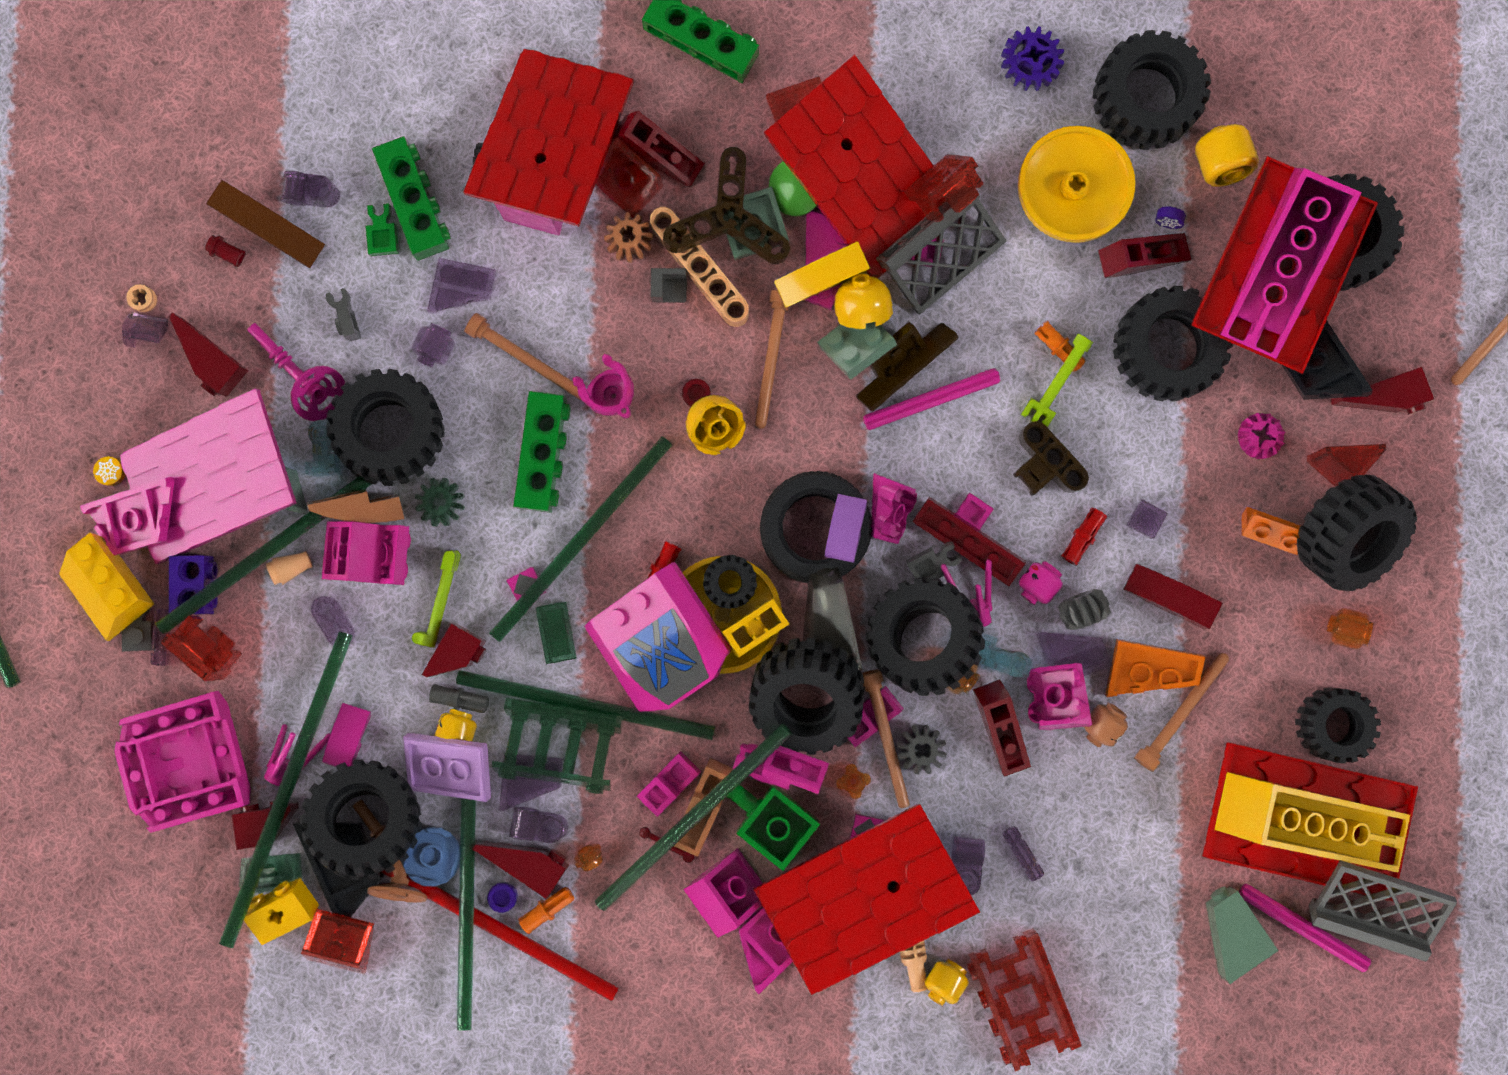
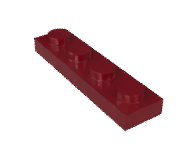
(969, 541)

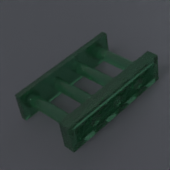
(548, 717)

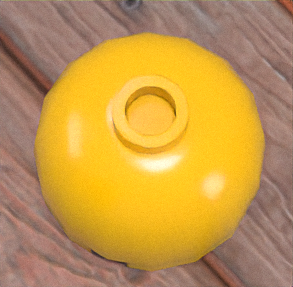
(862, 302)
(714, 424)

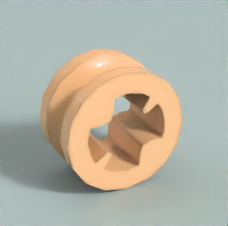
(132, 298)

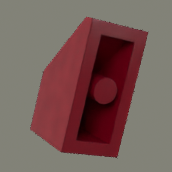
(455, 651)

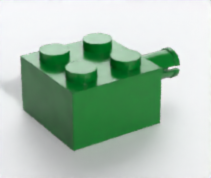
(774, 824)

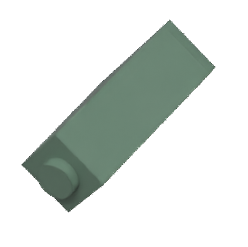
(1236, 935)

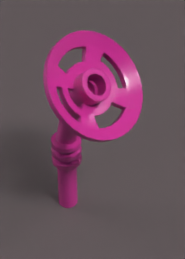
(310, 387)

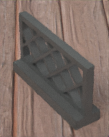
(923, 234)
(1371, 926)

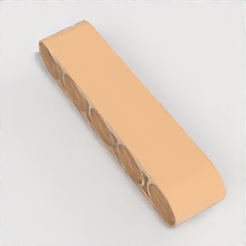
(707, 279)

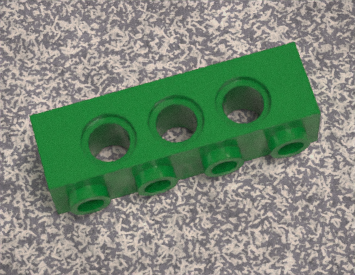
(707, 50)
(390, 159)
(539, 407)

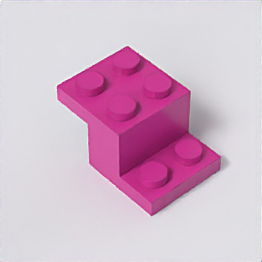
(366, 552)

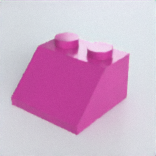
(726, 893)

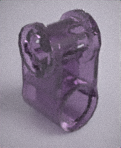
(304, 190)
(532, 825)
(968, 859)

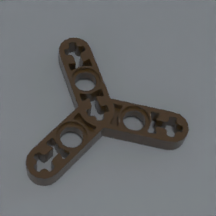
(715, 215)

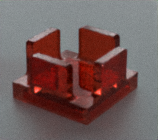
(949, 180)
(204, 653)

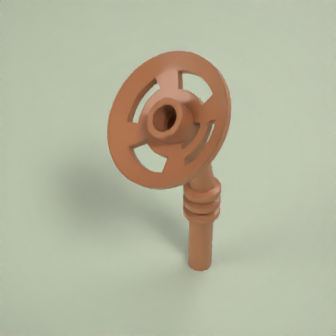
(398, 887)

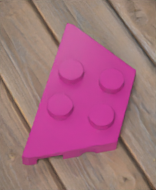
(133, 516)
(763, 950)

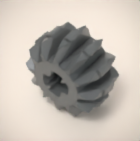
(1084, 609)
(932, 749)

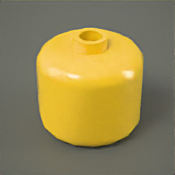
(1226, 155)

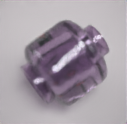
(433, 345)

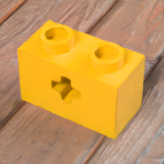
(755, 627)
(280, 910)

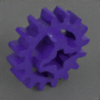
(1040, 48)

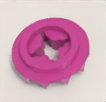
(1249, 441)

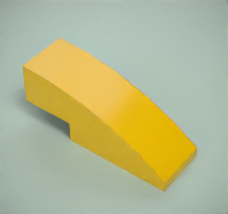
(821, 274)

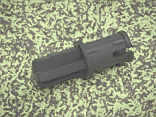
(458, 699)

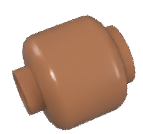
(1107, 725)

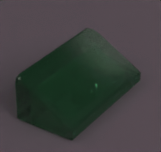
(556, 632)
(276, 870)

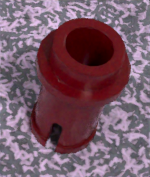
(218, 247)

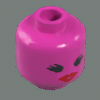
(1040, 583)

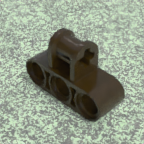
(1038, 471)

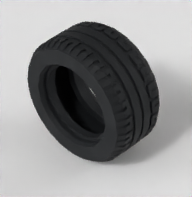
(779, 502)

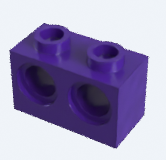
(183, 585)

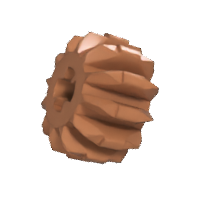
(623, 227)

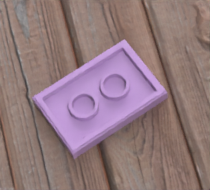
(447, 766)

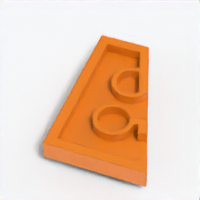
(1149, 667)

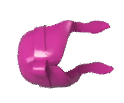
(605, 384)

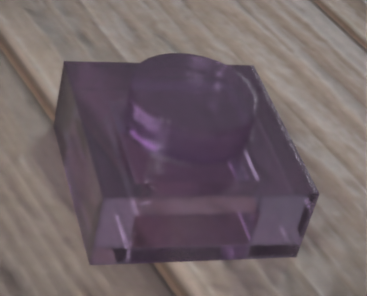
(1147, 519)

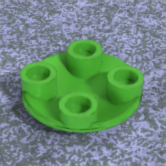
(789, 193)

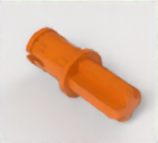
(1057, 343)
(545, 910)

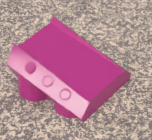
(890, 508)
(1058, 697)

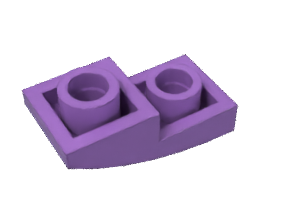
(845, 528)

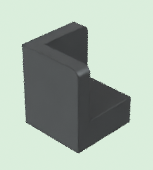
(668, 285)

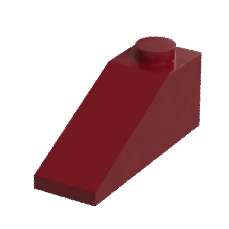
(658, 148)
(1143, 254)
(208, 361)
(1395, 394)
(1002, 727)
(529, 865)

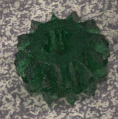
(435, 493)

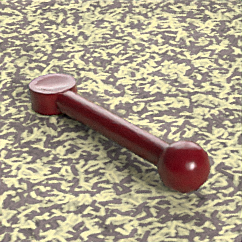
(646, 833)

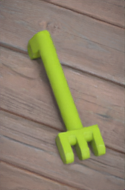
(1042, 407)
(448, 566)

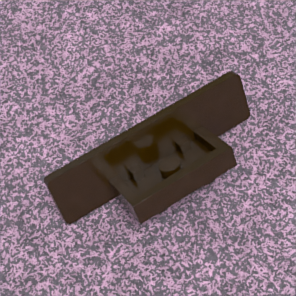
(904, 361)

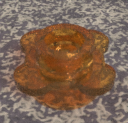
(852, 773)
(589, 857)

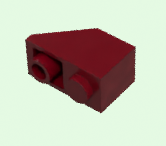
(250, 823)

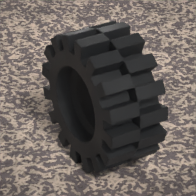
(736, 564)

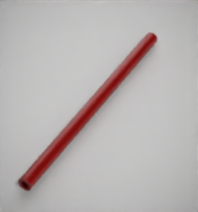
(520, 941)

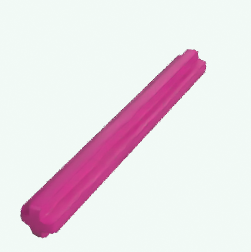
(931, 399)
(1305, 928)

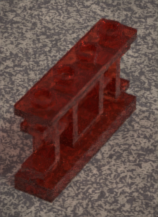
(1044, 991)

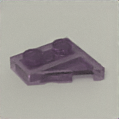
(1071, 649)
(525, 789)

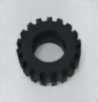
(1361, 728)

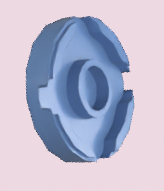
(434, 858)

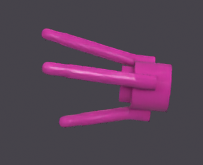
(982, 605)
(278, 763)

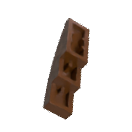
(265, 224)

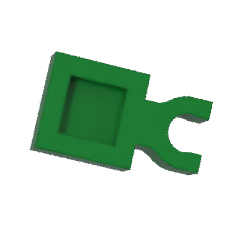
(382, 235)

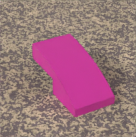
(868, 722)
(346, 735)
(668, 783)

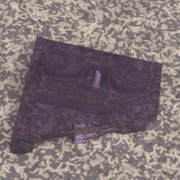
(459, 284)

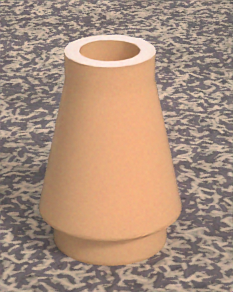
(288, 567)

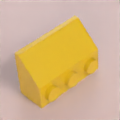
(104, 585)

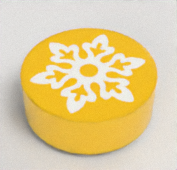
(108, 471)

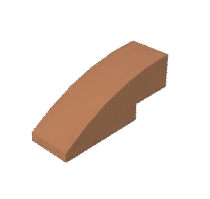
(358, 508)
(695, 838)

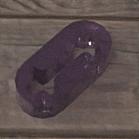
(338, 615)

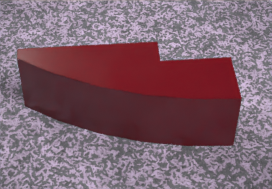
(1173, 596)

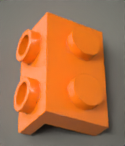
(1270, 530)

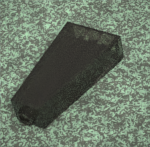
(829, 613)

